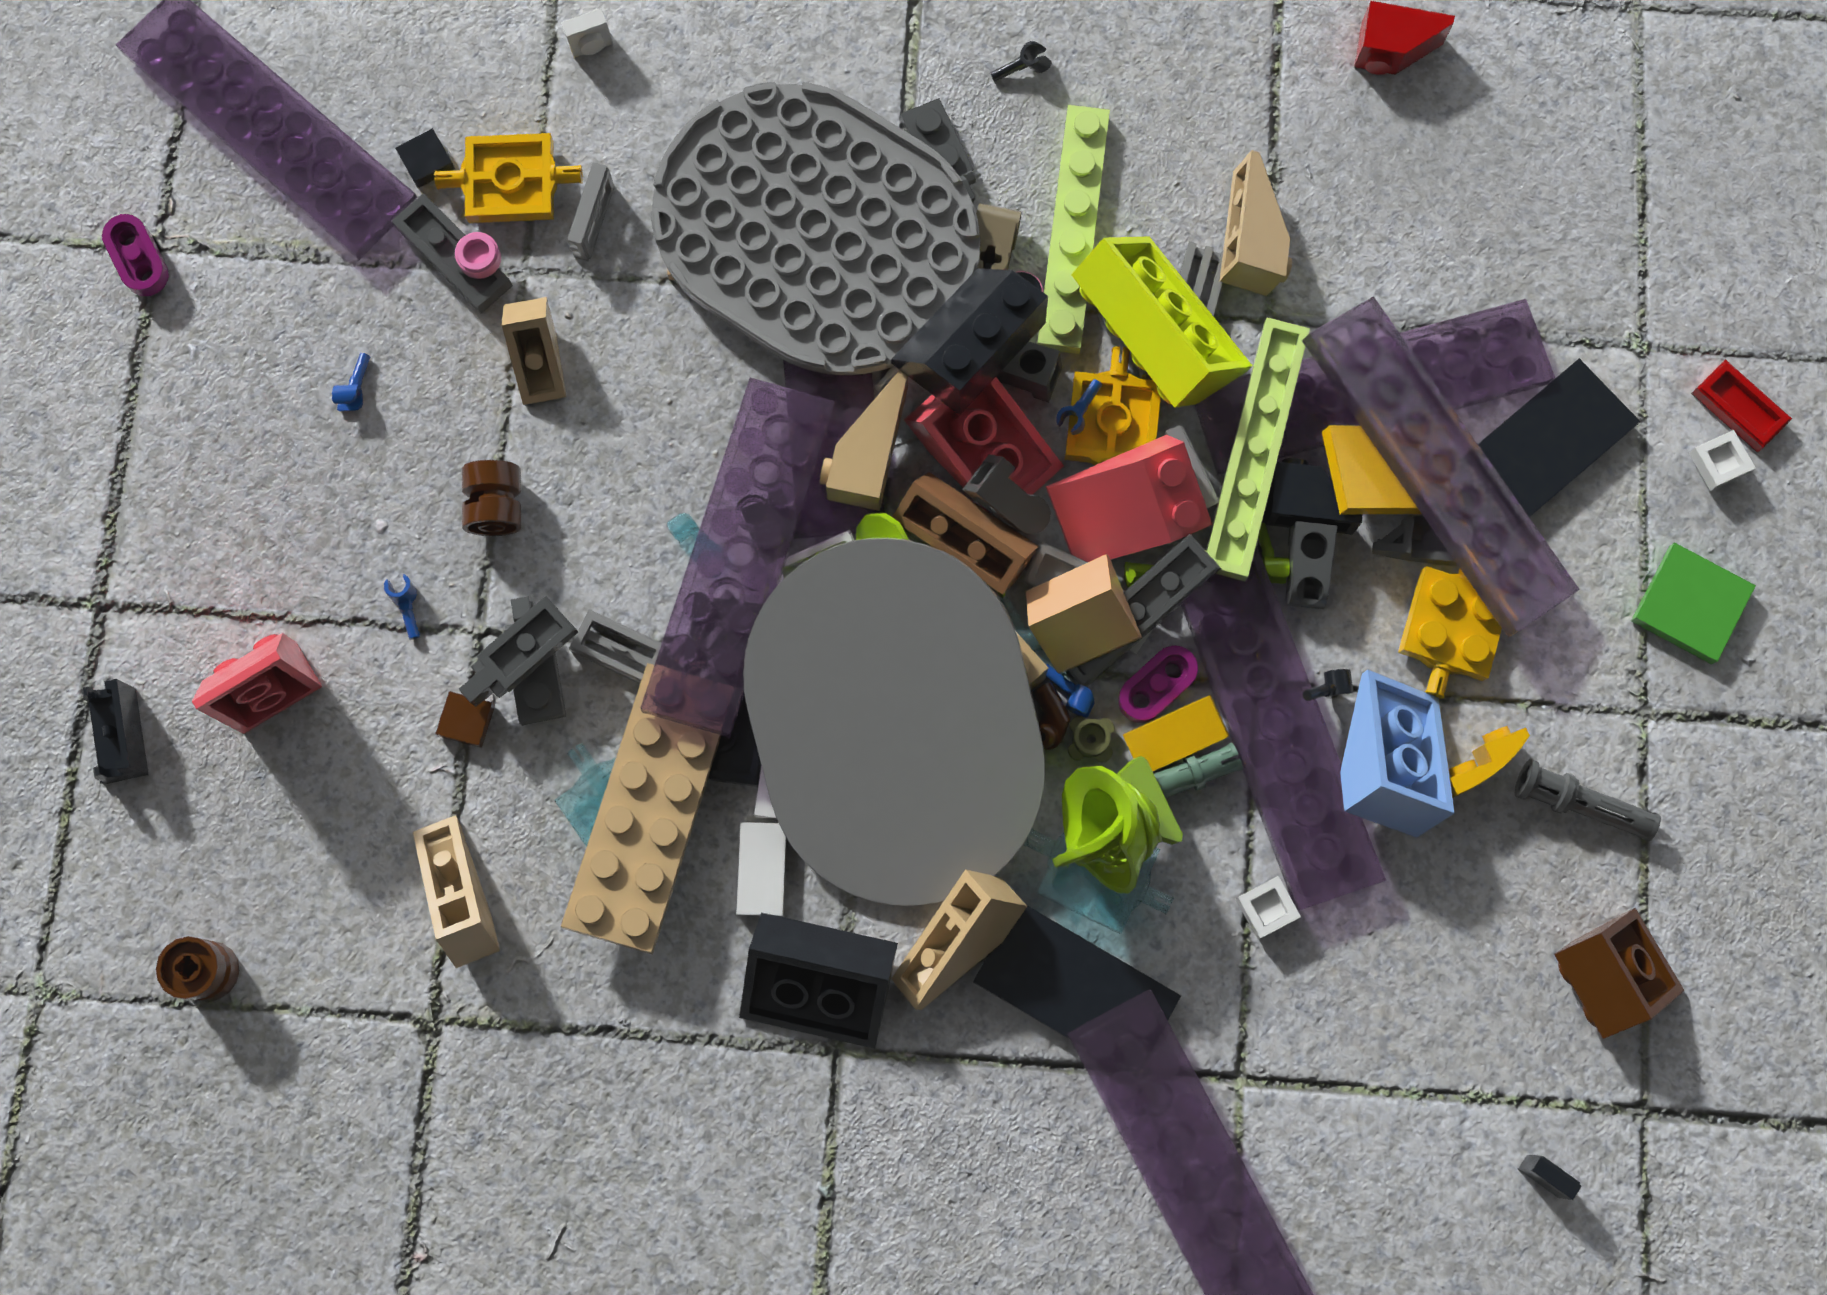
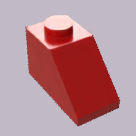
(1398, 37)

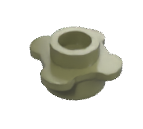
(1102, 732)

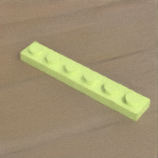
(1073, 225)
(1256, 447)

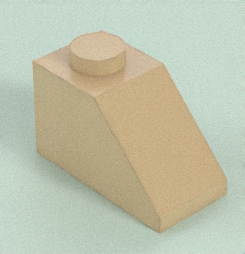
(533, 350)

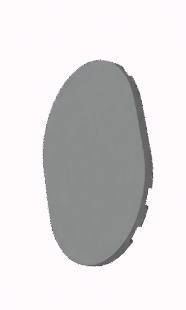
(812, 225)
(894, 720)

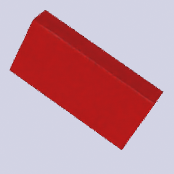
(1741, 406)

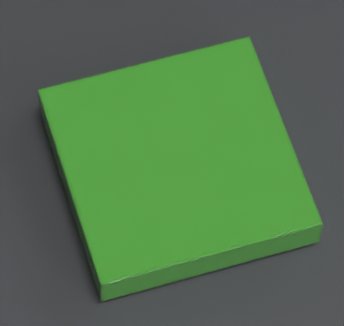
(1693, 603)

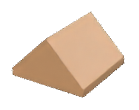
(1081, 615)

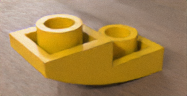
(1177, 733)
(1491, 757)

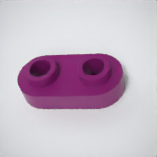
(136, 258)
(1156, 684)

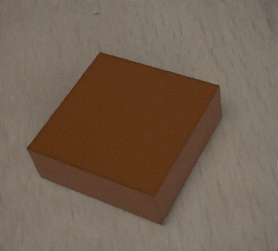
(464, 721)

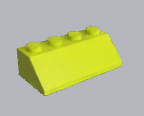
(1159, 319)

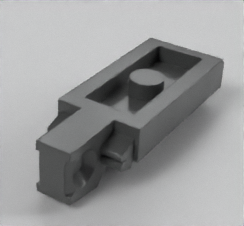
(934, 128)
(518, 652)
(540, 694)

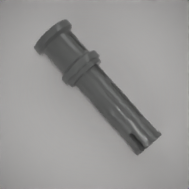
(1562, 796)

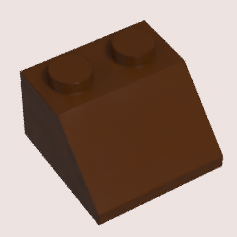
(1619, 974)

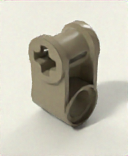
(997, 235)

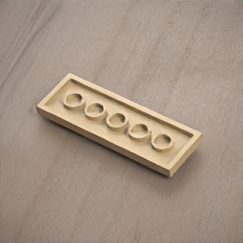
(641, 830)

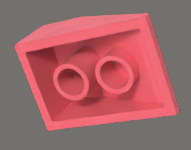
(987, 426)
(1130, 502)
(257, 685)

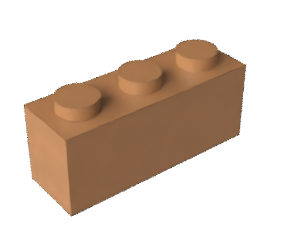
(965, 531)

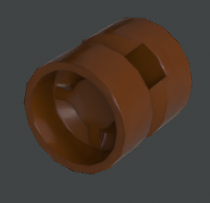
(491, 499)
(197, 969)

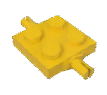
(509, 178)
(1118, 417)
(1449, 629)

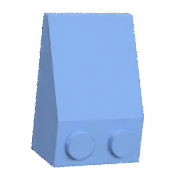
(1396, 758)

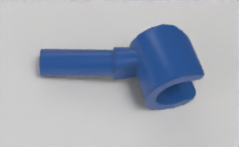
(350, 396)
(1079, 408)
(404, 600)
(1081, 697)

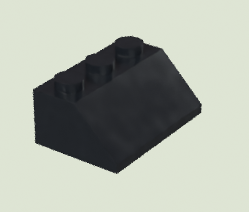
(973, 336)
(817, 980)

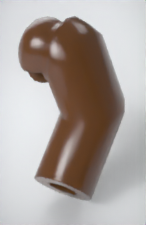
(1055, 716)

